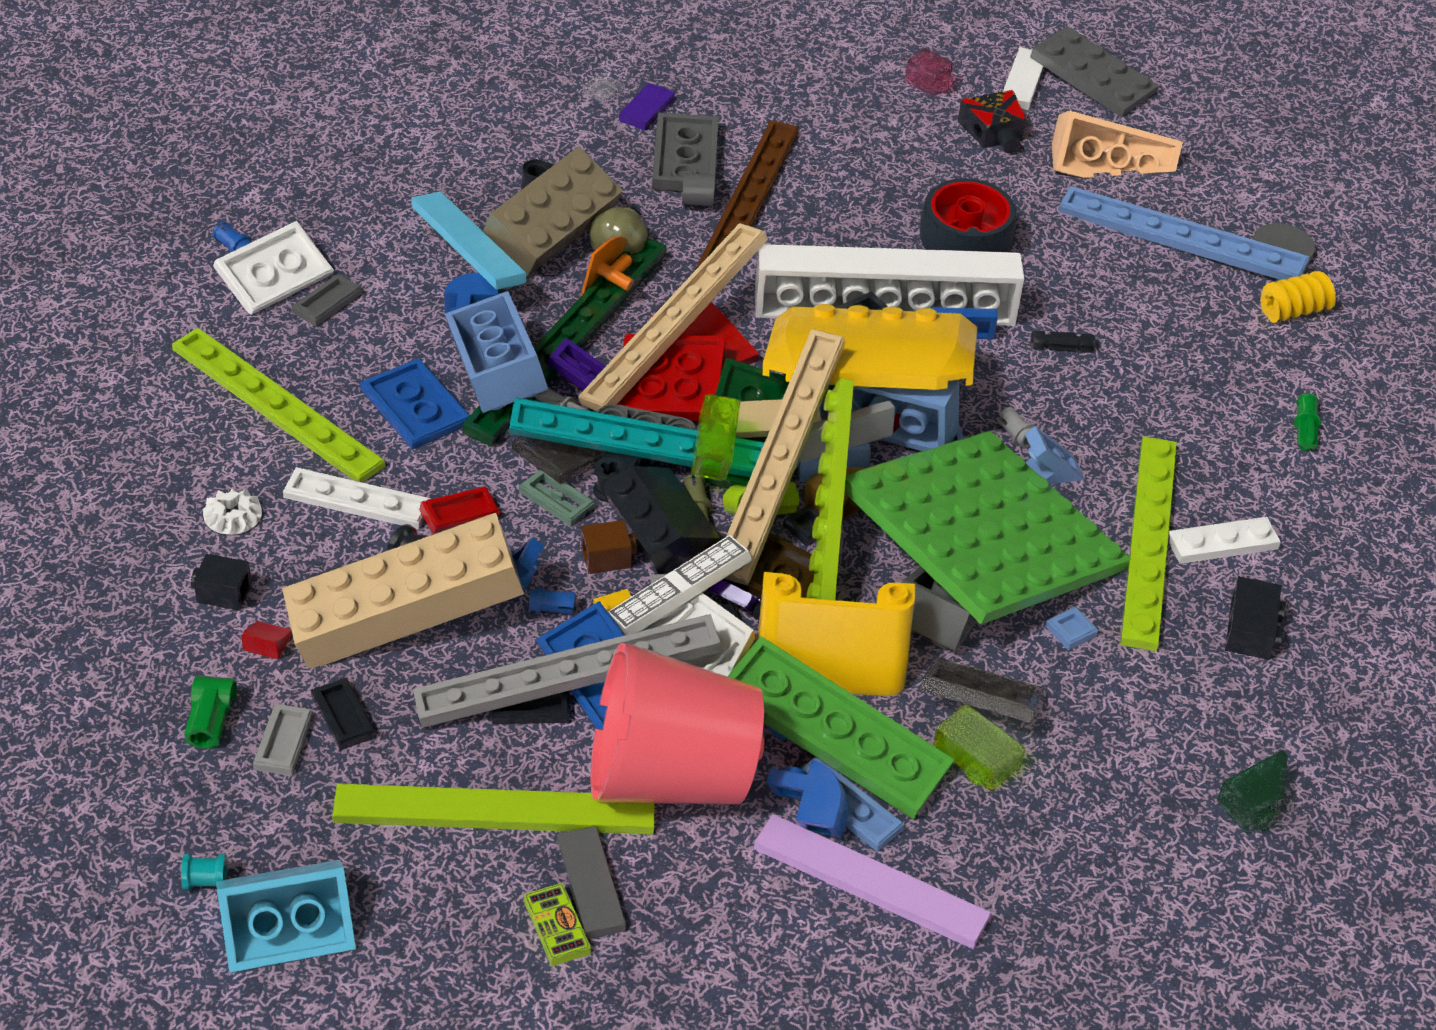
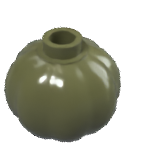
(619, 222)

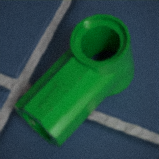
(209, 710)

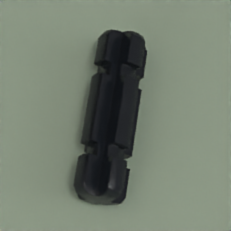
(1062, 341)

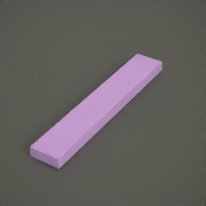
(873, 881)

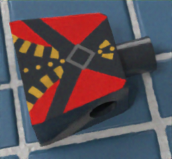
(993, 120)

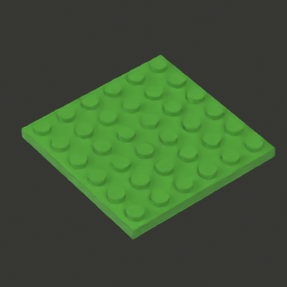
(985, 525)

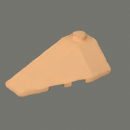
(1094, 145)

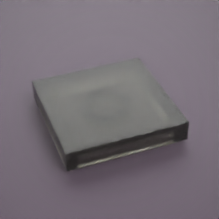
(557, 459)

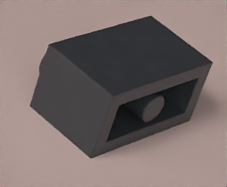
(1254, 618)

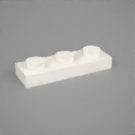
(1223, 540)

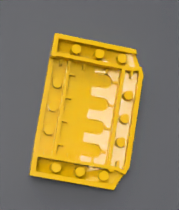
(881, 345)

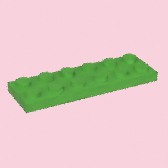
(843, 729)

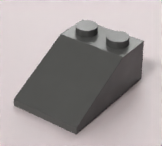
(938, 613)

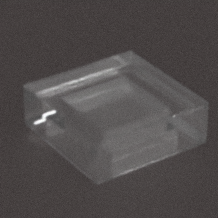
(603, 88)

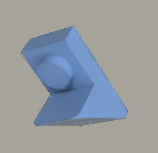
(1051, 459)

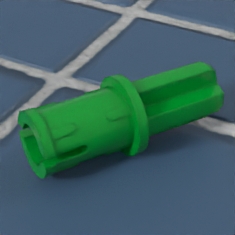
(1307, 421)

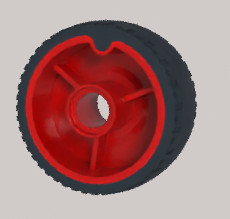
(968, 217)

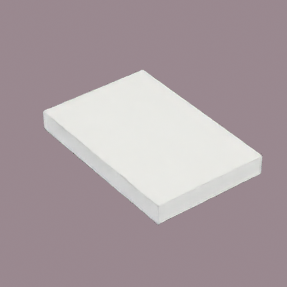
(273, 268)

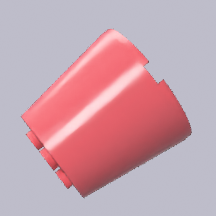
(674, 733)

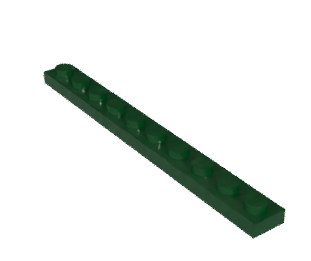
(577, 325)

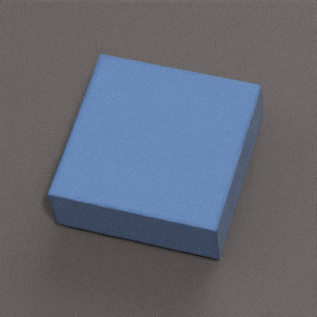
(1071, 628)

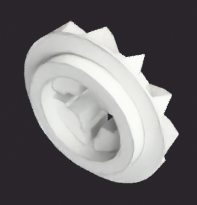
(235, 521)

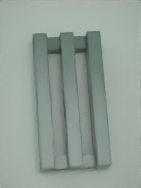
(553, 500)

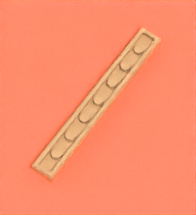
(673, 317)
(784, 447)

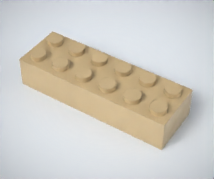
(401, 591)

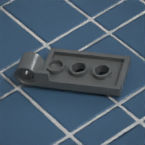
(693, 174)

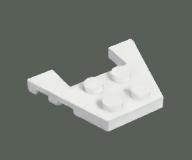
(733, 633)

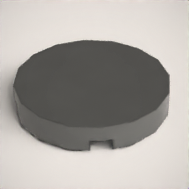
(1286, 237)

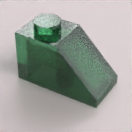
(1255, 794)

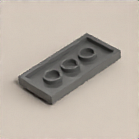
(1094, 71)

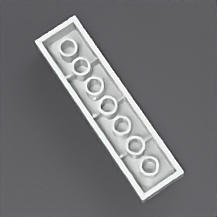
(897, 276)

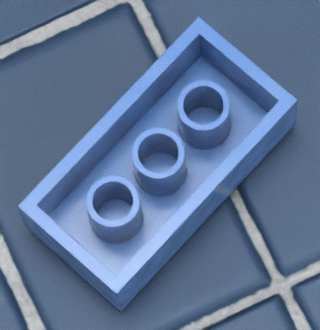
(496, 352)
(926, 416)

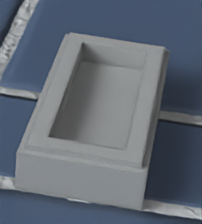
(283, 739)

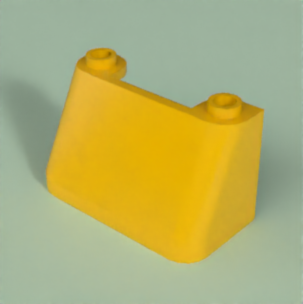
(846, 641)

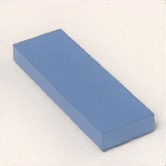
(866, 816)

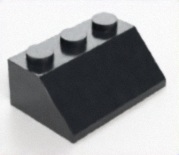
(660, 516)

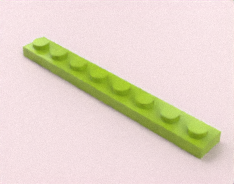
(831, 491)
(1148, 545)

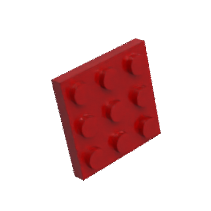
(679, 377)

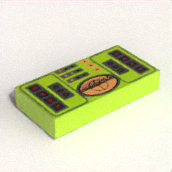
(557, 924)

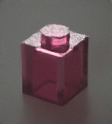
(929, 72)

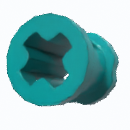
(203, 870)

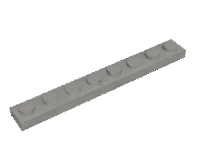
(557, 671)

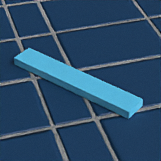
(469, 240)

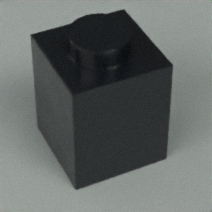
(221, 582)

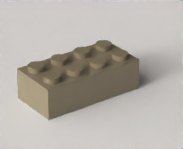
(552, 210)

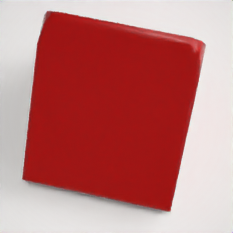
(265, 639)

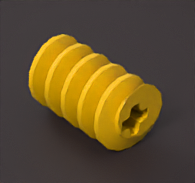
(1297, 296)

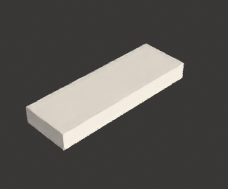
(1024, 77)

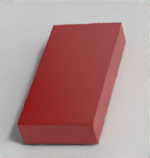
(457, 509)

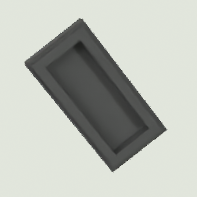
(327, 300)

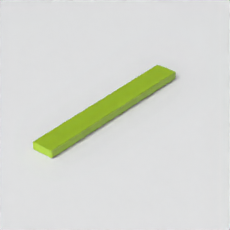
(279, 406)
(487, 809)

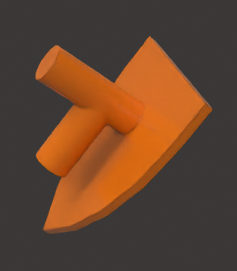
(601, 261)

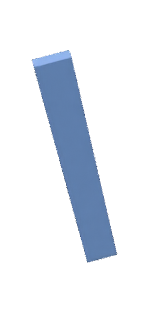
(1184, 234)

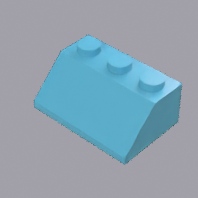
(285, 915)

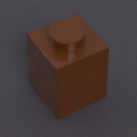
(607, 546)

